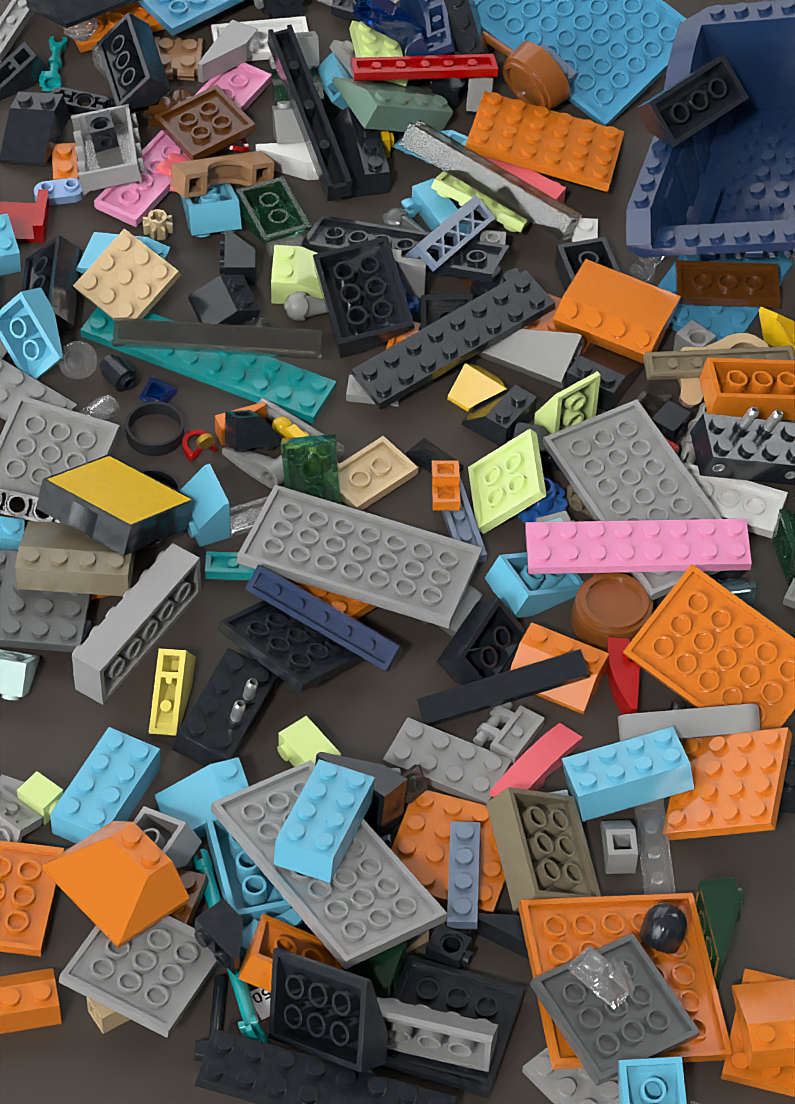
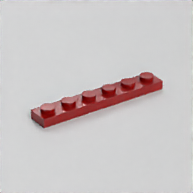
(423, 67)

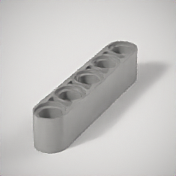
(692, 722)

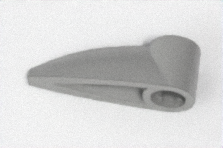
(259, 466)

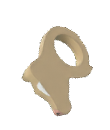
(690, 388)

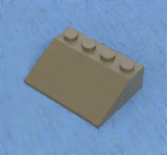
(70, 561)
(541, 846)

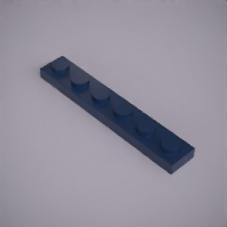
(323, 617)

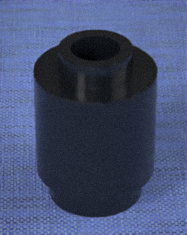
(118, 373)

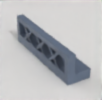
(445, 229)

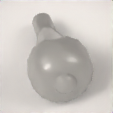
(301, 306)

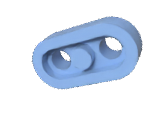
(61, 190)

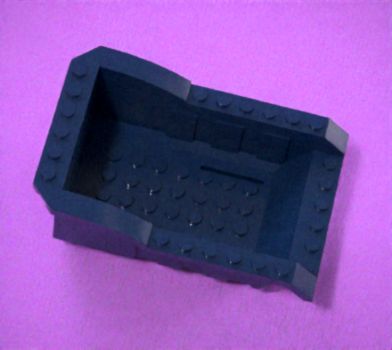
(735, 177)

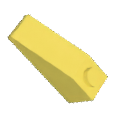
(171, 690)

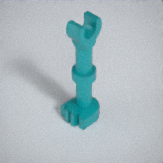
(51, 79)

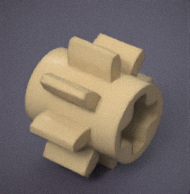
(157, 224)

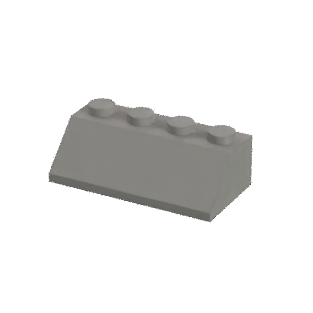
(439, 1034)

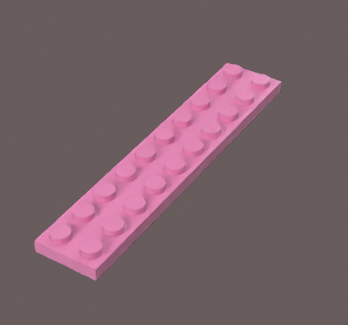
(137, 199)

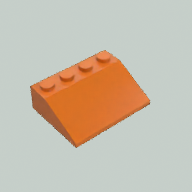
(615, 311)
(767, 1022)

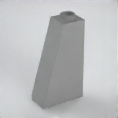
(537, 354)

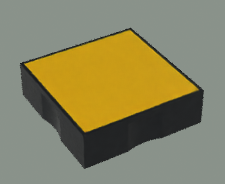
(115, 504)

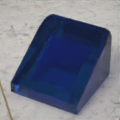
(157, 391)

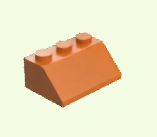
(543, 644)
(272, 934)
(28, 1001)

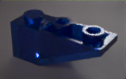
(388, 20)

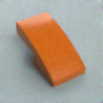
(445, 485)

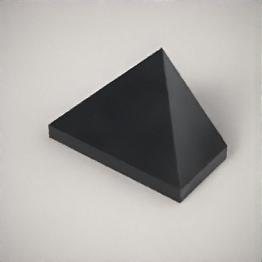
(425, 452)

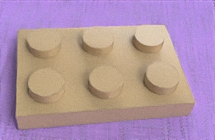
(374, 473)

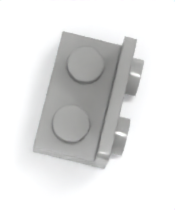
(16, 817)

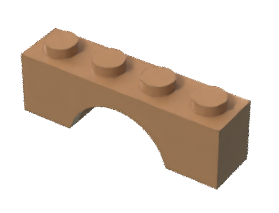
(196, 176)

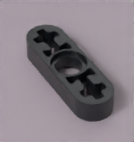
(74, 97)

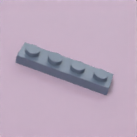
(462, 524)
(463, 875)

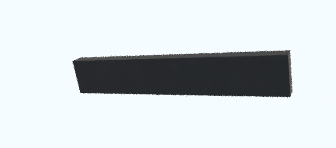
(503, 688)

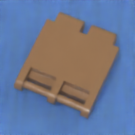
(180, 57)

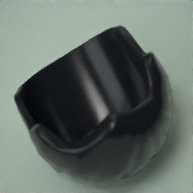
(664, 928)

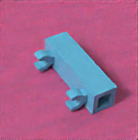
(431, 206)

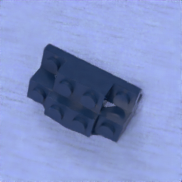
(438, 33)

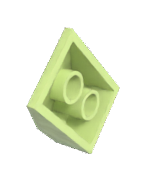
(293, 272)
(570, 405)

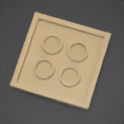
(127, 278)

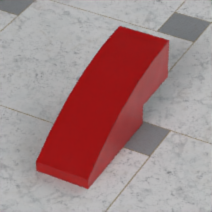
(622, 676)

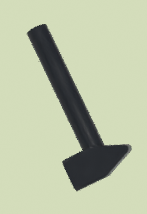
(216, 1015)

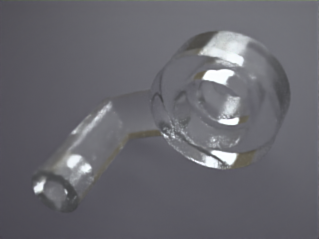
(648, 272)

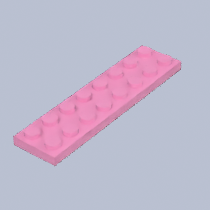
(637, 546)

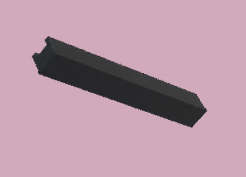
(309, 113)

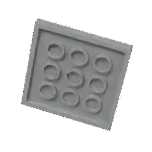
(46, 441)
(145, 978)

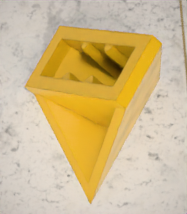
(777, 329)
(474, 386)

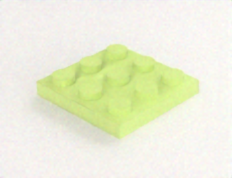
(507, 481)

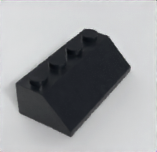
(133, 63)
(693, 102)
(362, 154)
(55, 273)

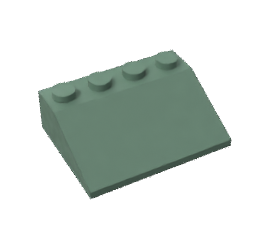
(392, 105)

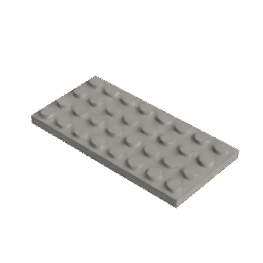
(629, 474)
(360, 556)
(372, 894)

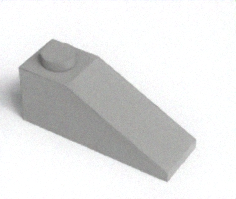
(229, 50)

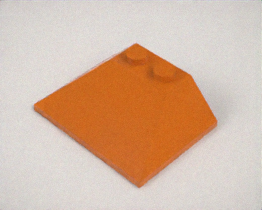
(119, 880)

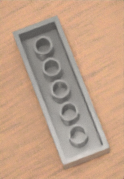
(136, 623)

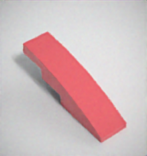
(539, 760)

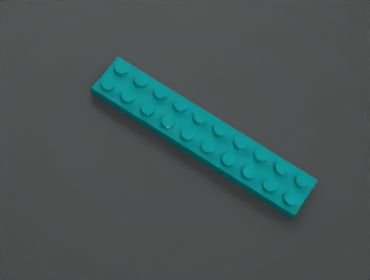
(247, 376)

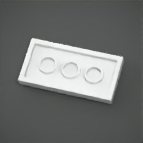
(263, 53)
(742, 500)

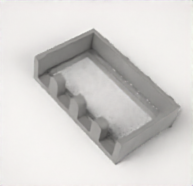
(111, 166)

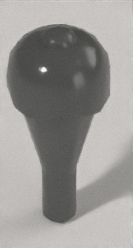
(399, 218)

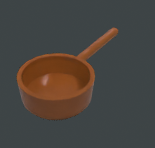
(532, 73)
(609, 608)

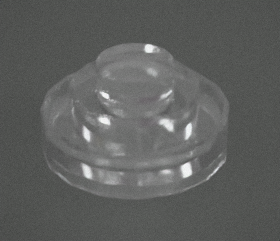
(83, 30)
(78, 360)

